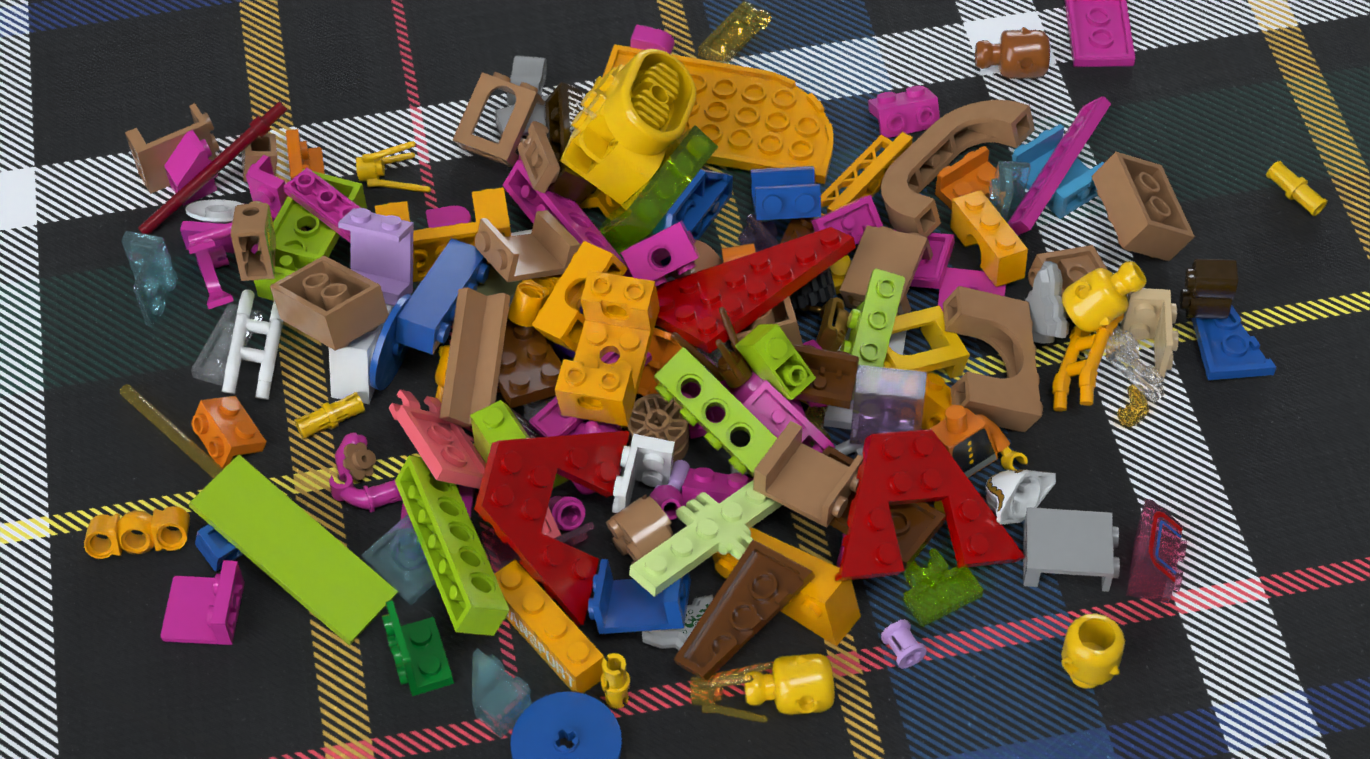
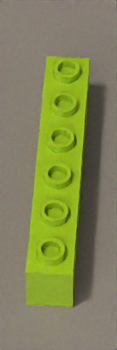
(452, 550)

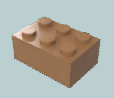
(1142, 206)
(330, 302)

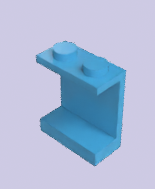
(1077, 184)

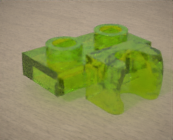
(937, 589)

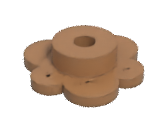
(359, 460)

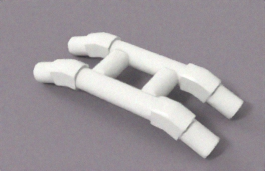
(238, 352)

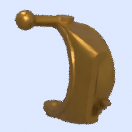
(831, 337)

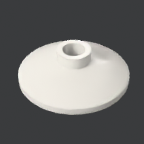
(212, 210)

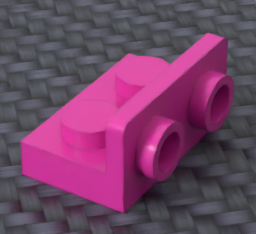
(851, 218)

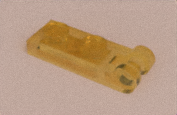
(734, 33)

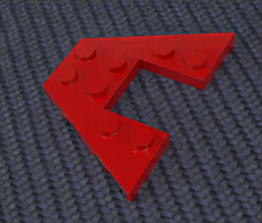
(908, 470)
(517, 497)

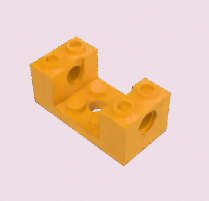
(430, 242)
(618, 319)

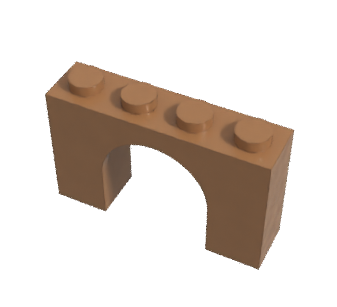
(1008, 328)

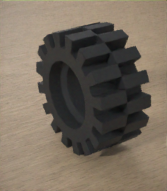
(815, 291)

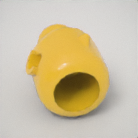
(1102, 295)
(1092, 650)
(796, 684)

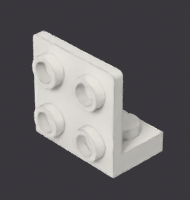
(644, 461)

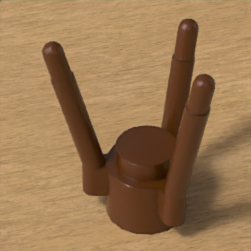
(731, 365)

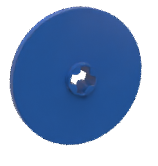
(387, 353)
(567, 716)

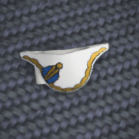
(1015, 490)

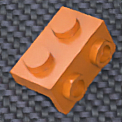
(226, 429)

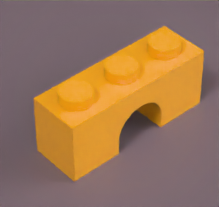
(1001, 250)
(560, 315)

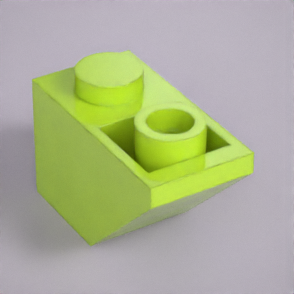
(775, 360)

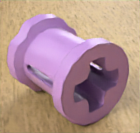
(903, 644)

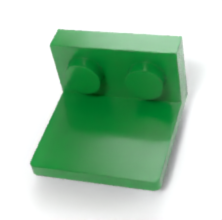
(417, 653)

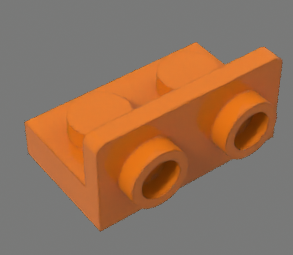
(301, 157)
(965, 176)

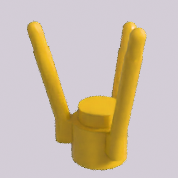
(371, 166)

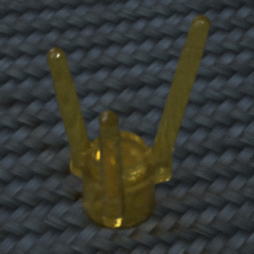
(711, 690)

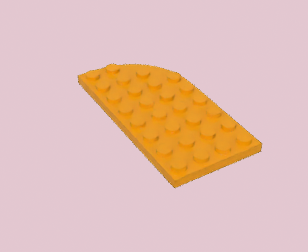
(753, 116)

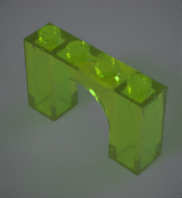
(653, 200)

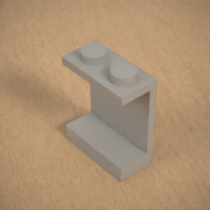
(1069, 544)

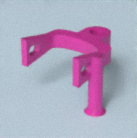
(210, 260)

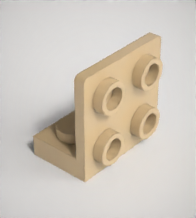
(1151, 317)

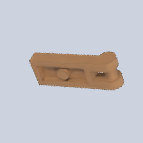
(539, 157)

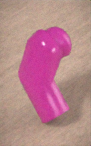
(339, 455)

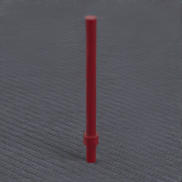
(259, 127)

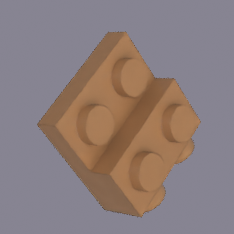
(1072, 262)

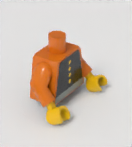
(974, 442)

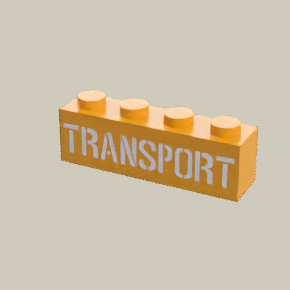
(549, 630)

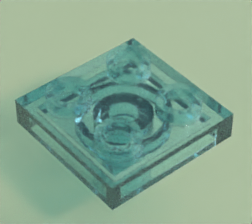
(401, 561)

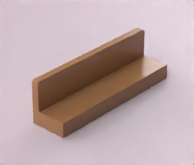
(474, 355)

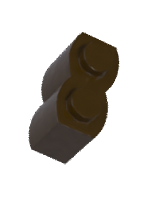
(1209, 288)

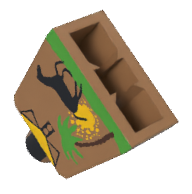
(252, 226)

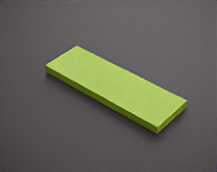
(293, 549)

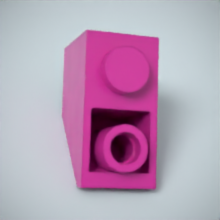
(186, 162)

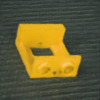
(947, 347)

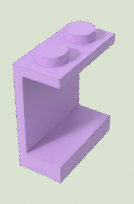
(381, 250)

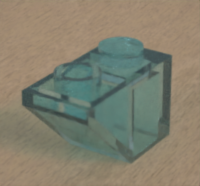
(496, 695)

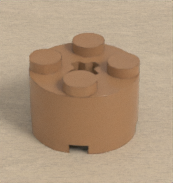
(640, 528)

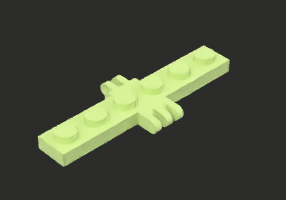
(709, 530)

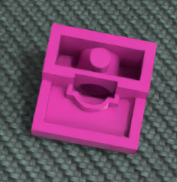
(645, 256)

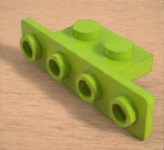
(874, 319)

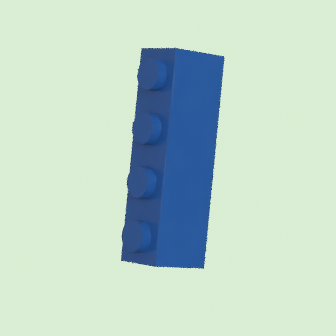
(431, 308)

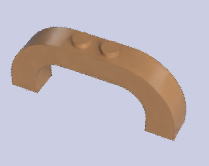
(914, 169)

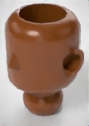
(1018, 54)

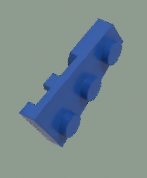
(1229, 349)

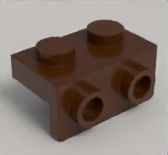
(833, 373)

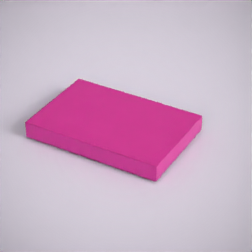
(1100, 33)

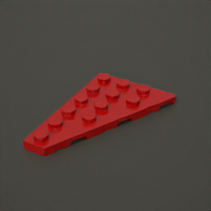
(745, 286)

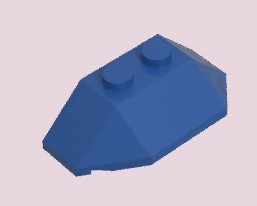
(698, 204)

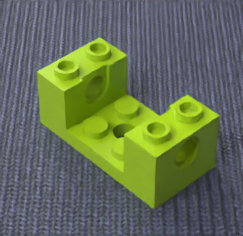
(299, 247)

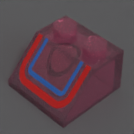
(1156, 555)

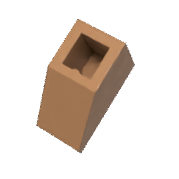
(258, 148)

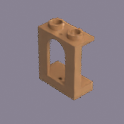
(525, 102)

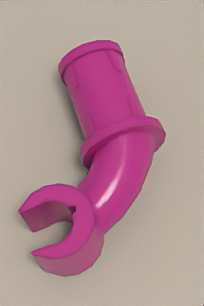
(367, 497)

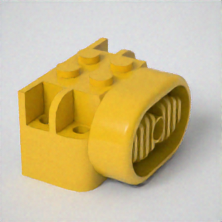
(630, 123)

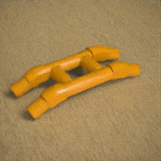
(1086, 369)

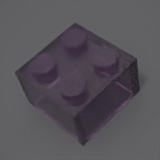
(886, 401)

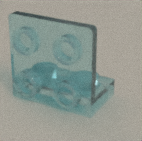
(152, 273)

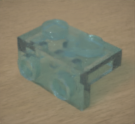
(1008, 186)

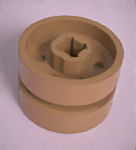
(659, 419)

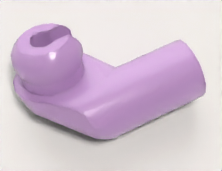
(678, 475)

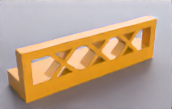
(870, 179)

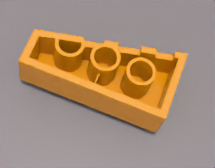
(823, 604)

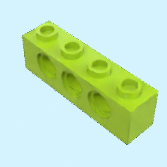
(684, 369)

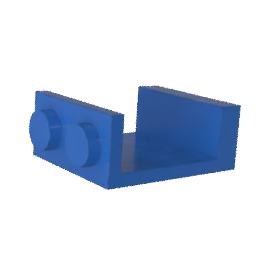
(785, 193)
(629, 607)

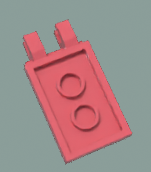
(439, 442)

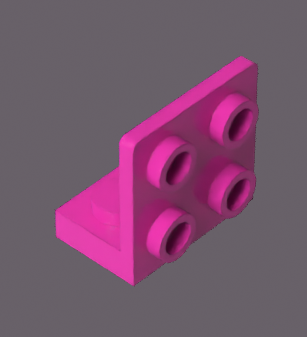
(204, 607)

